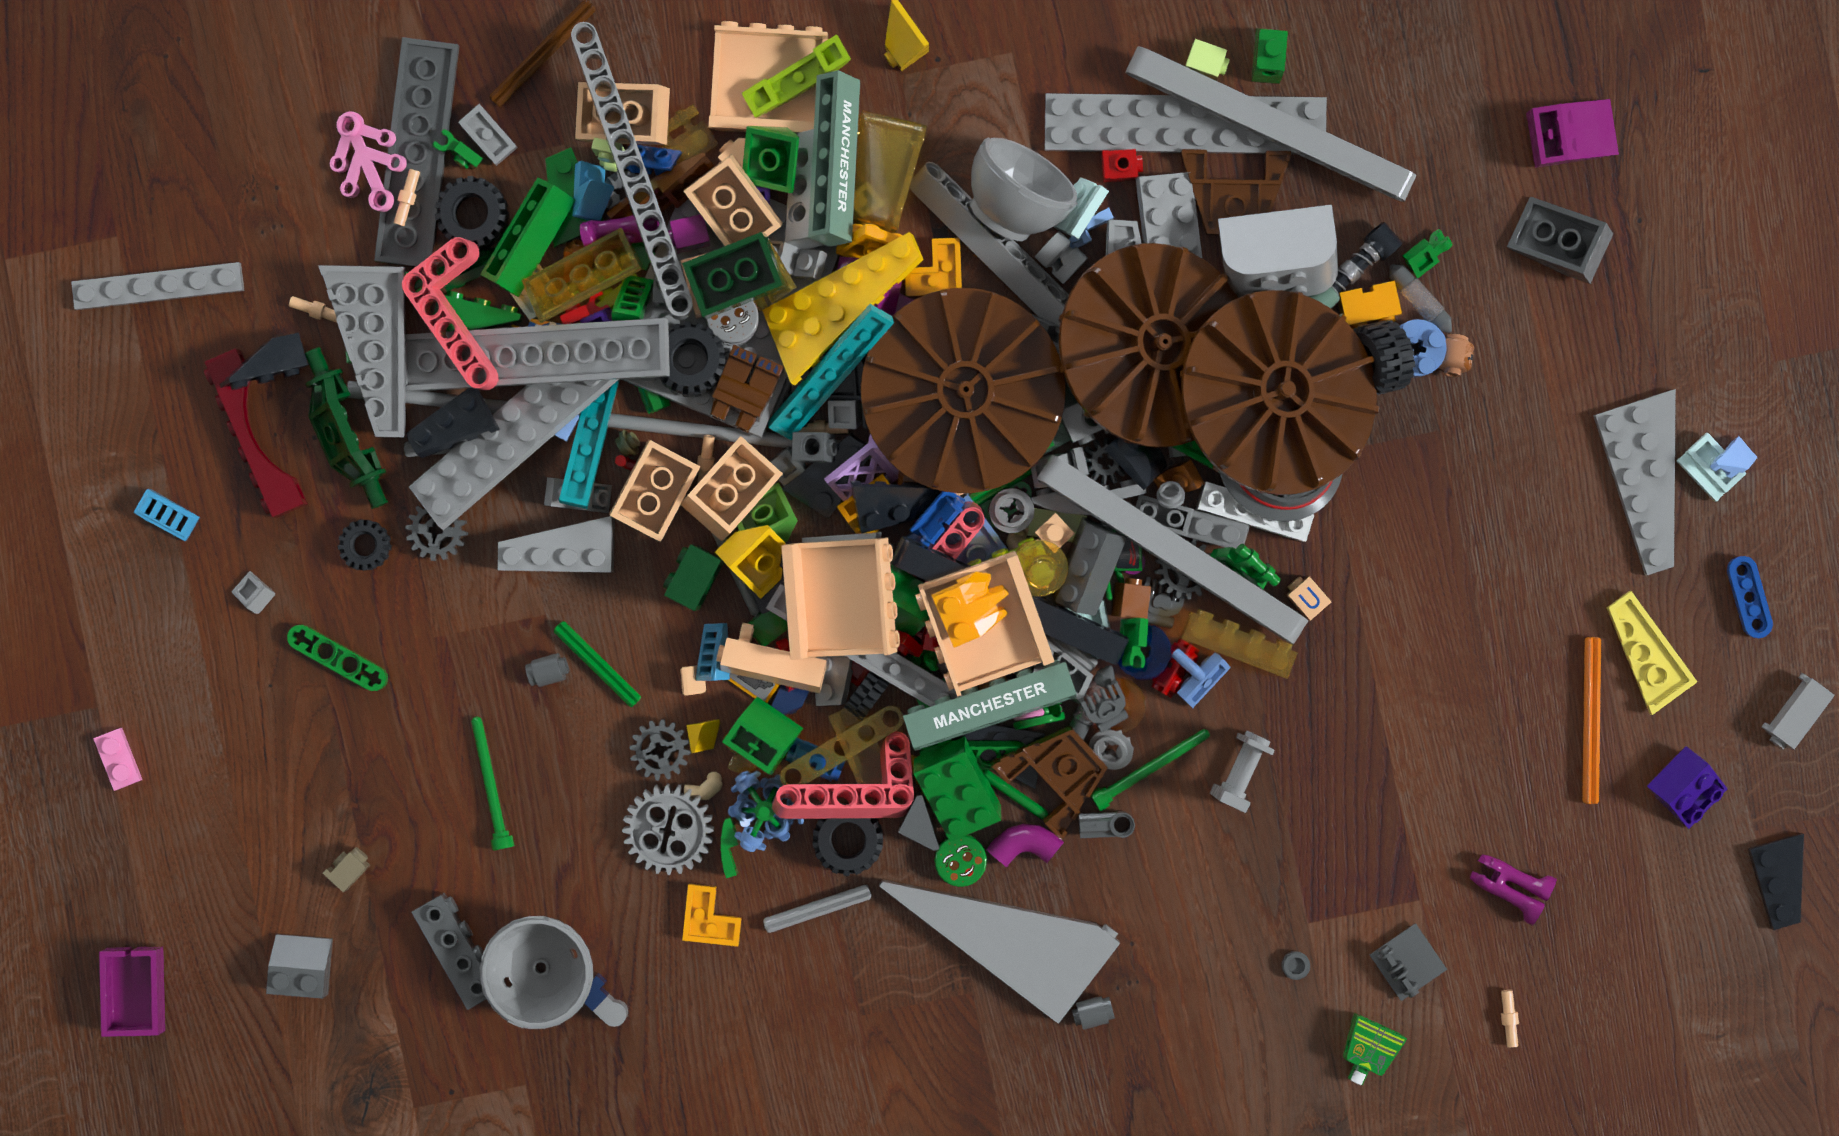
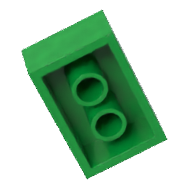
(957, 789)

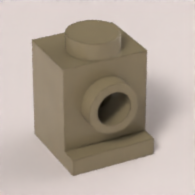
(347, 869)

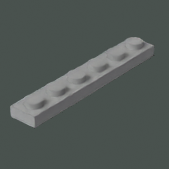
(157, 286)

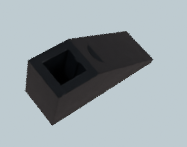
(274, 357)

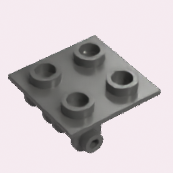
(1408, 962)

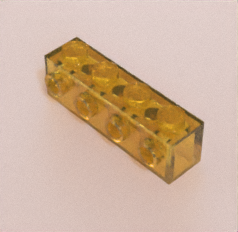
(1232, 642)

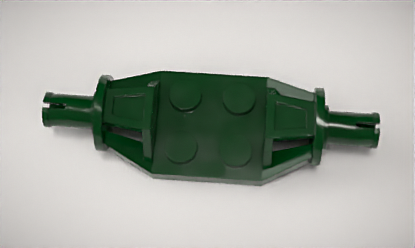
(335, 434)

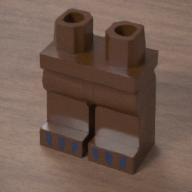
(743, 397)

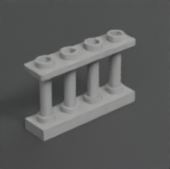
(1233, 789)

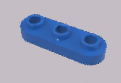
(1758, 606)

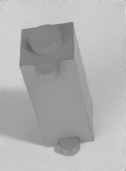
(1798, 713)

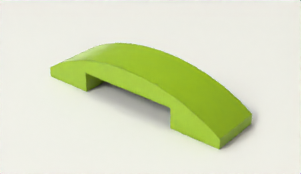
(796, 78)

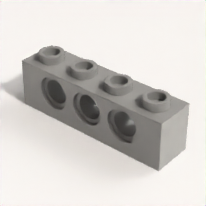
(799, 201)

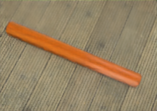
(1591, 727)

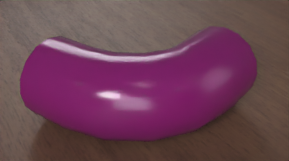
(1024, 839)

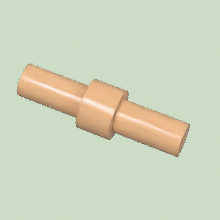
(406, 197)
(316, 309)
(823, 426)
(706, 460)
(1509, 1018)

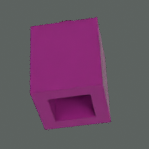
(689, 234)

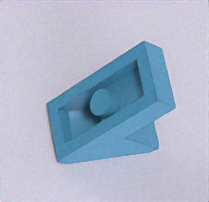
(590, 191)

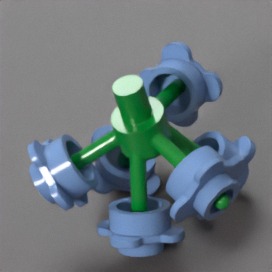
(747, 810)

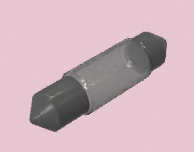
(1420, 297)
(1102, 678)

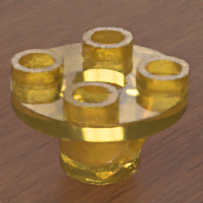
(1043, 566)

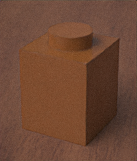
(1131, 599)

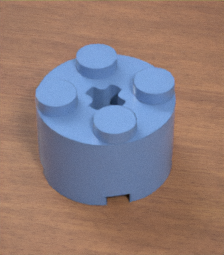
(1431, 342)

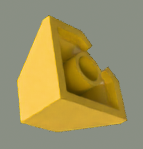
(754, 557)

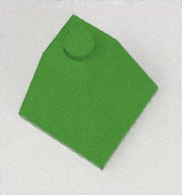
(773, 511)

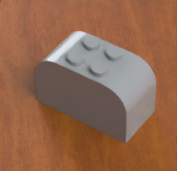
(1280, 251)

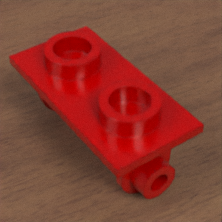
(1173, 677)

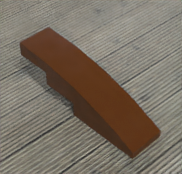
(668, 186)

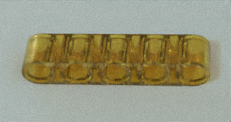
(851, 735)

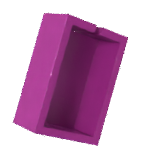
(132, 991)

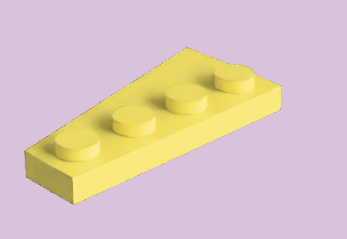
(1651, 657)

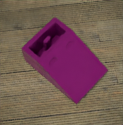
(1572, 132)

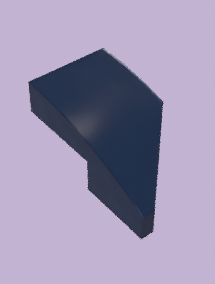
(790, 701)

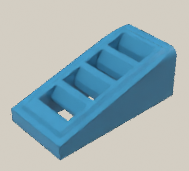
(144, 503)
(708, 668)

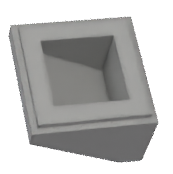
(253, 593)

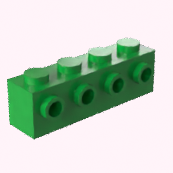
(528, 236)

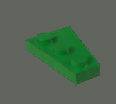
(561, 173)

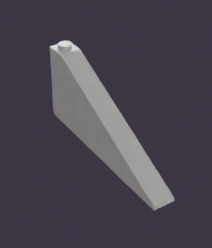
(1032, 951)

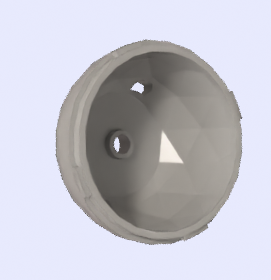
(1018, 190)
(536, 997)

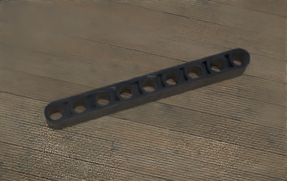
(1055, 619)

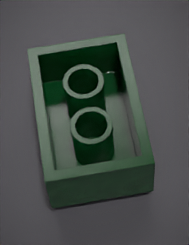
(734, 275)
(693, 577)

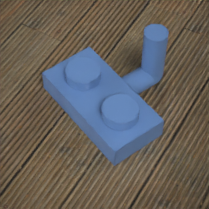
(1202, 678)

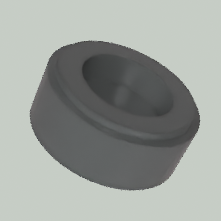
(1295, 965)

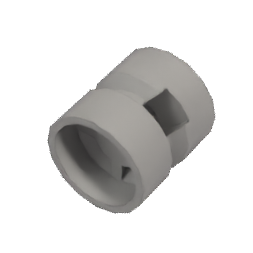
(1061, 257)

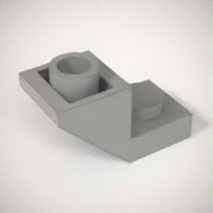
(799, 262)
(598, 501)

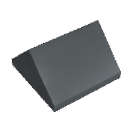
(918, 824)

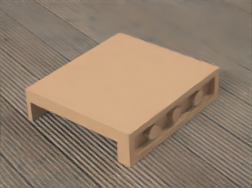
(747, 57)
(840, 598)
(1008, 646)

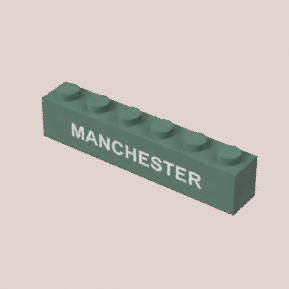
(834, 158)
(989, 706)

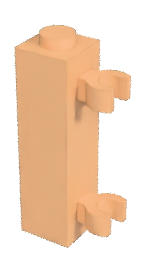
(769, 664)

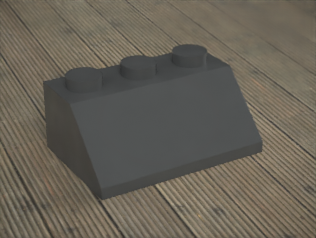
(1089, 567)

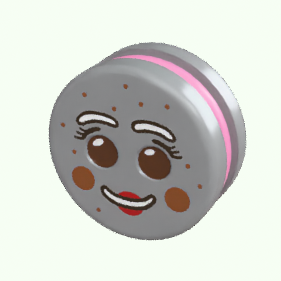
(735, 325)

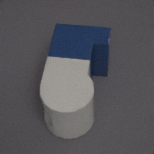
(607, 1008)

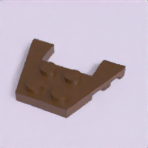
(1233, 197)
(1065, 765)

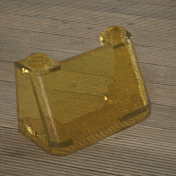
(884, 168)

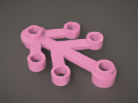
(363, 159)

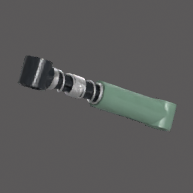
(1377, 246)

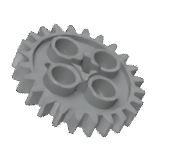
(691, 835)

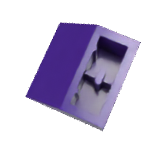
(1687, 787)

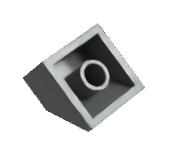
(300, 966)

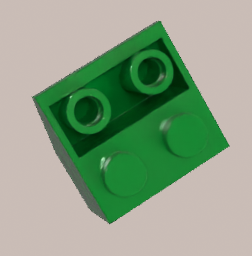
(763, 735)

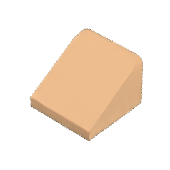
(689, 683)

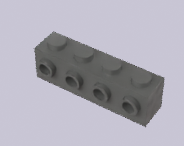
(453, 946)

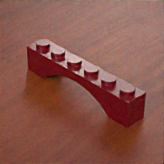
(279, 490)

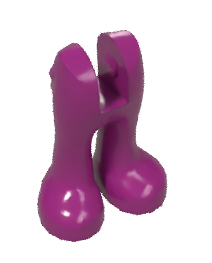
(594, 229)
(1504, 872)

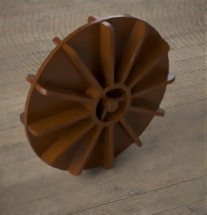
(1130, 336)
(963, 391)
(1279, 392)

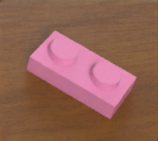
(117, 759)

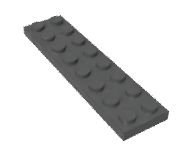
(418, 117)

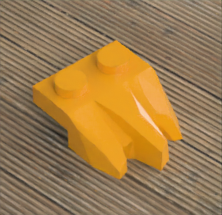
(970, 607)

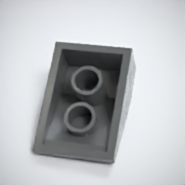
(1561, 239)

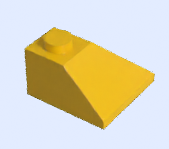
(903, 38)

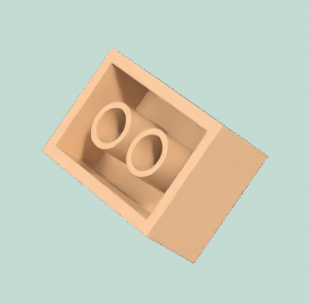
(643, 103)
(732, 203)
(731, 488)
(654, 490)

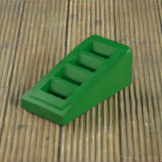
(621, 314)

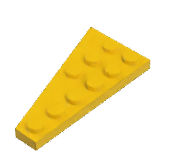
(821, 313)

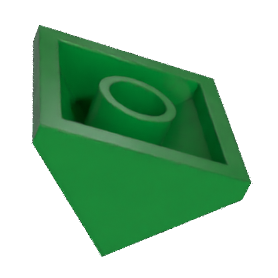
(771, 157)
(909, 616)

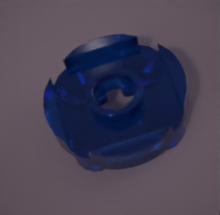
(1159, 656)

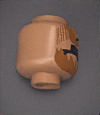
(1458, 355)

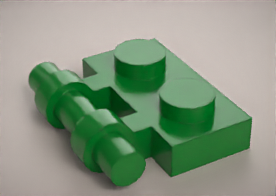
(1247, 564)

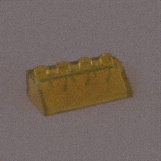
(582, 274)

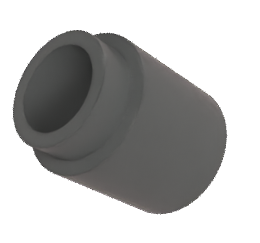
(547, 670)
(1093, 1012)

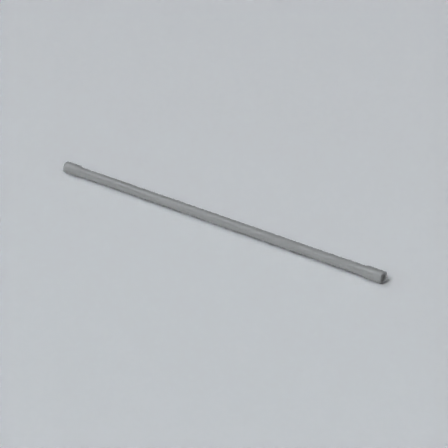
(618, 421)

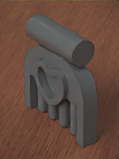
(1161, 605)
(1107, 710)

